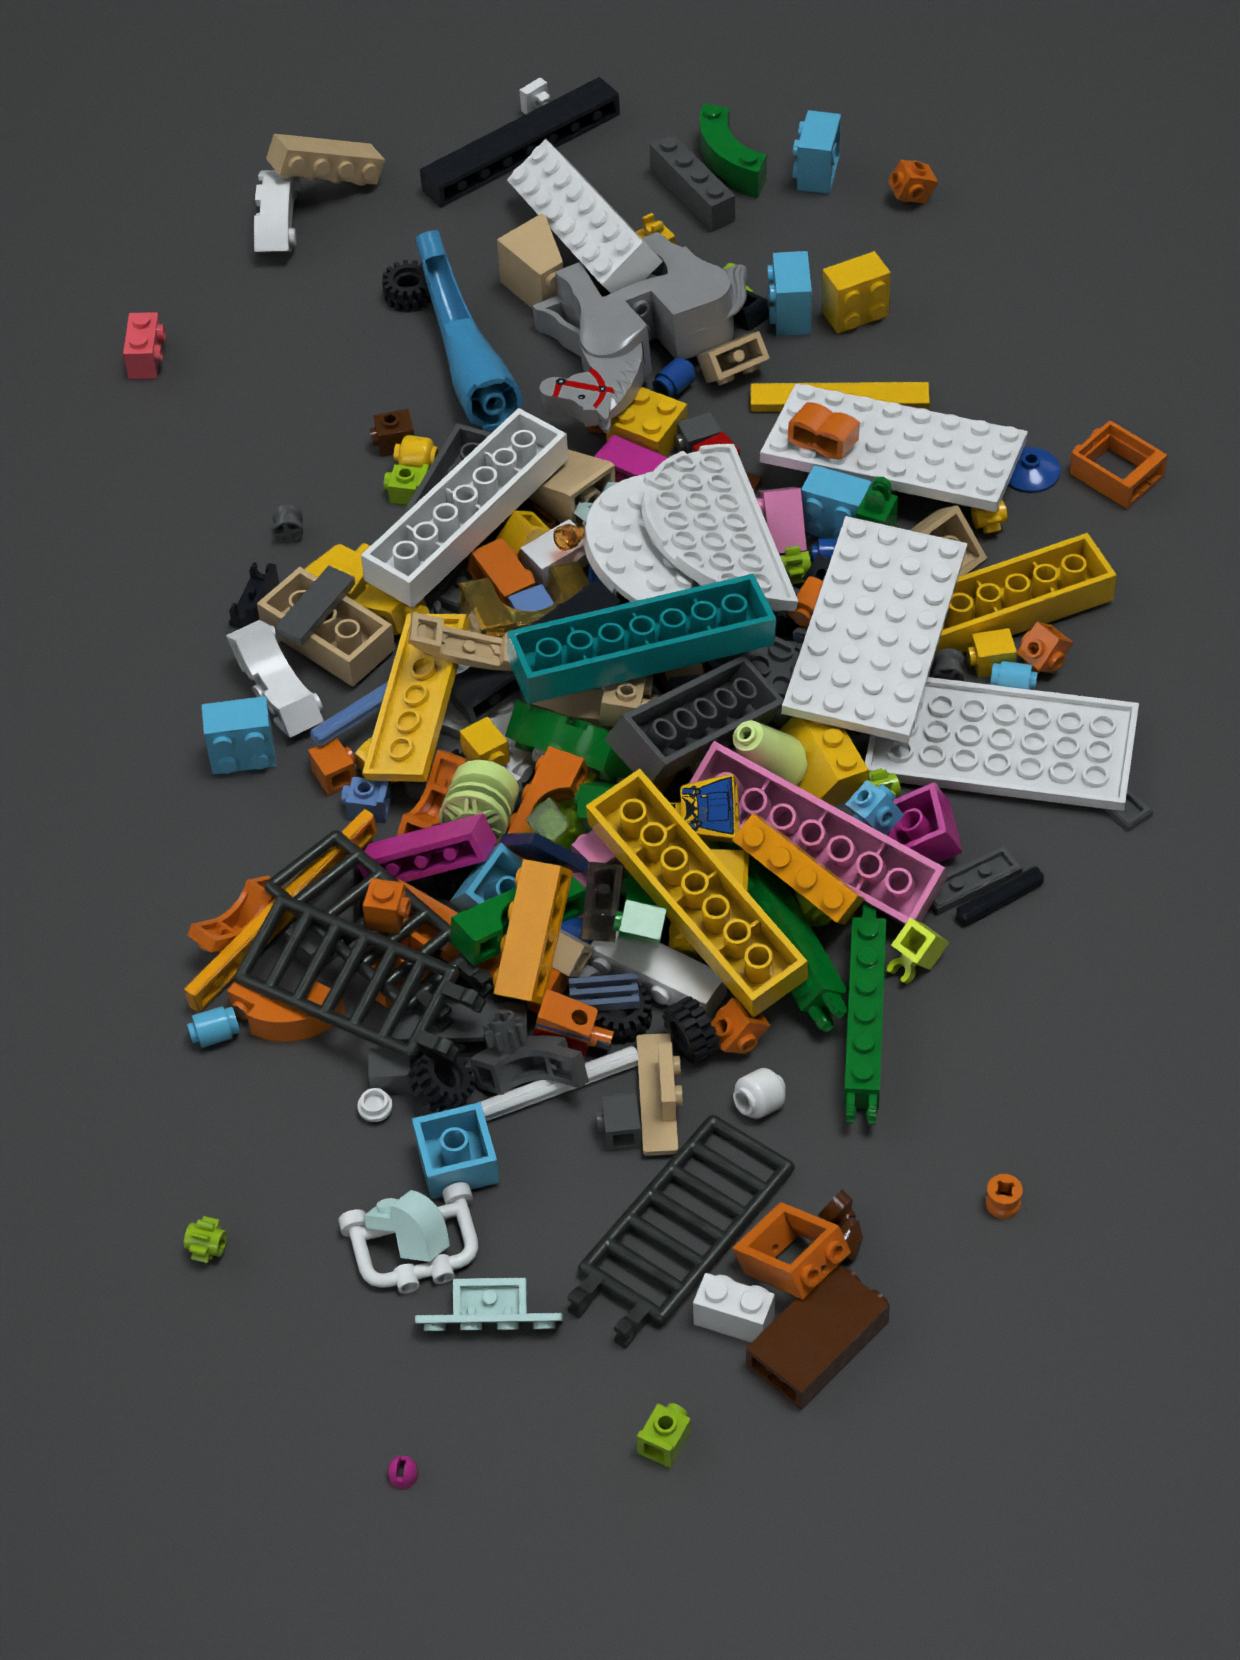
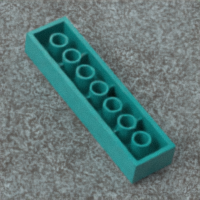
(640, 638)

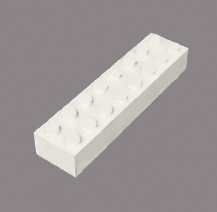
(583, 219)
(464, 507)

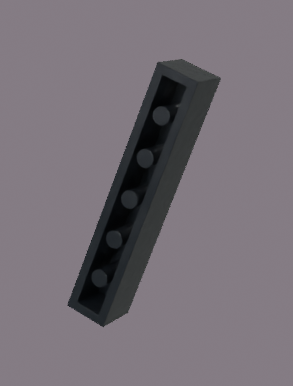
(482, 691)

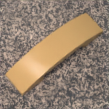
(458, 645)

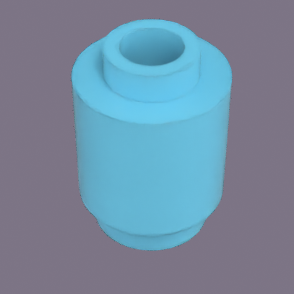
(1014, 675)
(213, 1026)

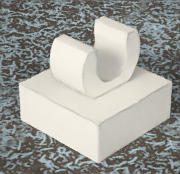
(534, 95)

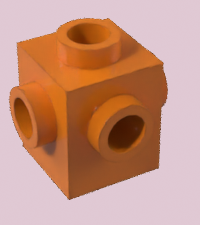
(912, 181)
(1044, 648)
(737, 1028)

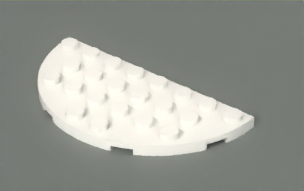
(711, 522)
(622, 548)

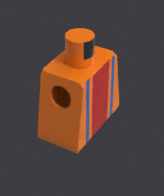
(573, 1021)

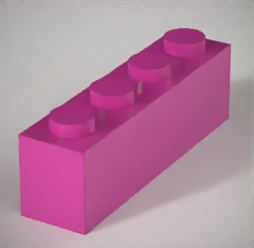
(629, 458)
(434, 848)

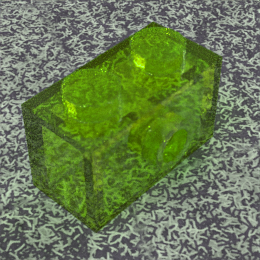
(557, 823)

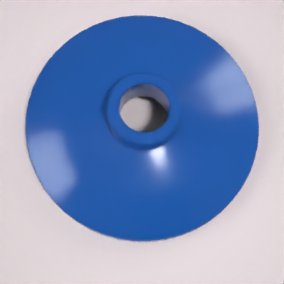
(1035, 471)

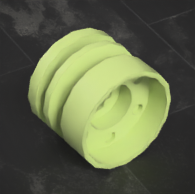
(481, 788)

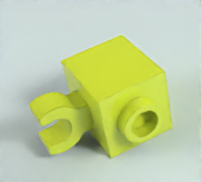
(918, 947)

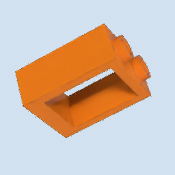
(1125, 491)
(768, 1238)

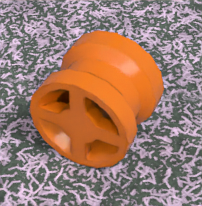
(1001, 1205)

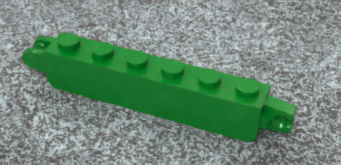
(824, 986)
(865, 1015)

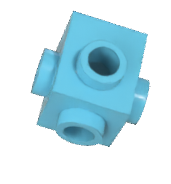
(875, 807)

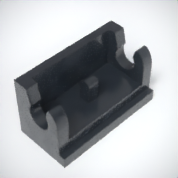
(257, 588)

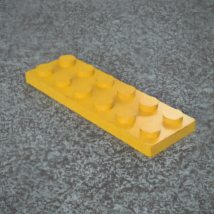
(412, 710)

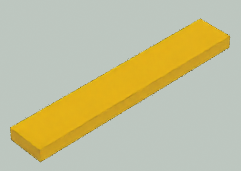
(773, 396)

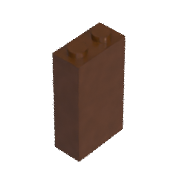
(818, 1336)

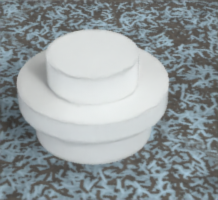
(375, 1105)

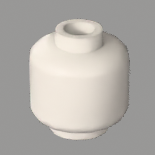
(759, 1093)

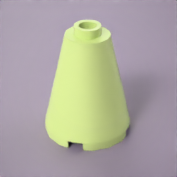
(771, 750)

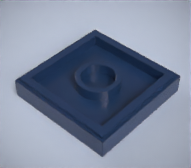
(541, 849)

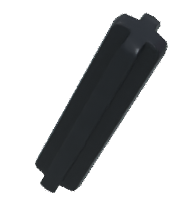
(1000, 895)

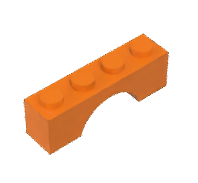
(555, 777)

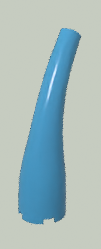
(477, 372)

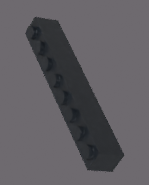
(514, 142)

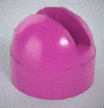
(410, 1472)

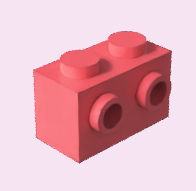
(143, 345)

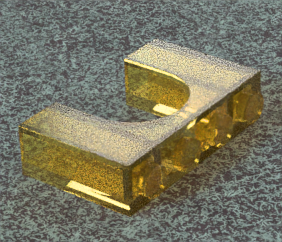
(494, 618)

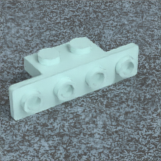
(489, 1301)

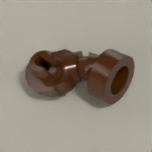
(840, 1212)

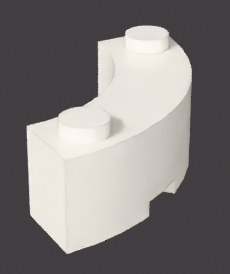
(274, 223)
(263, 661)

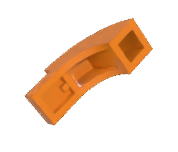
(427, 809)
(217, 933)
(275, 1020)

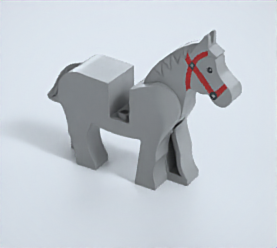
(683, 307)

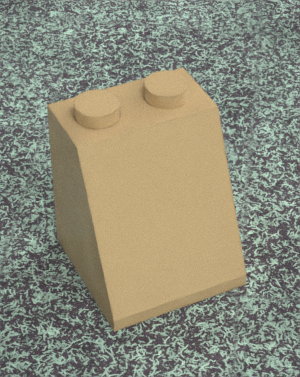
(529, 261)
(576, 481)

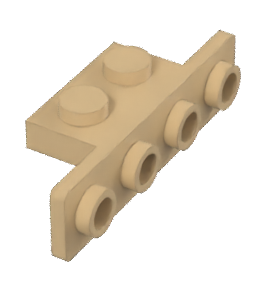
(658, 1093)

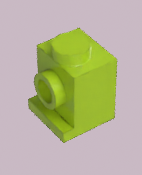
(403, 482)
(664, 1444)

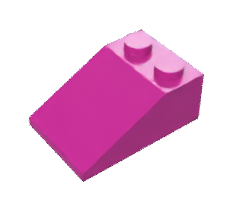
(927, 824)

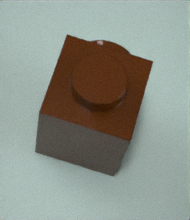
(390, 430)

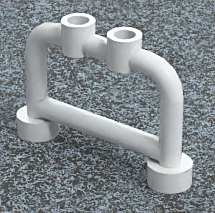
(406, 1276)

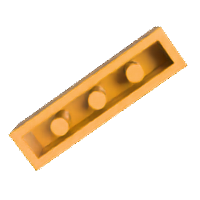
(798, 869)
(532, 931)

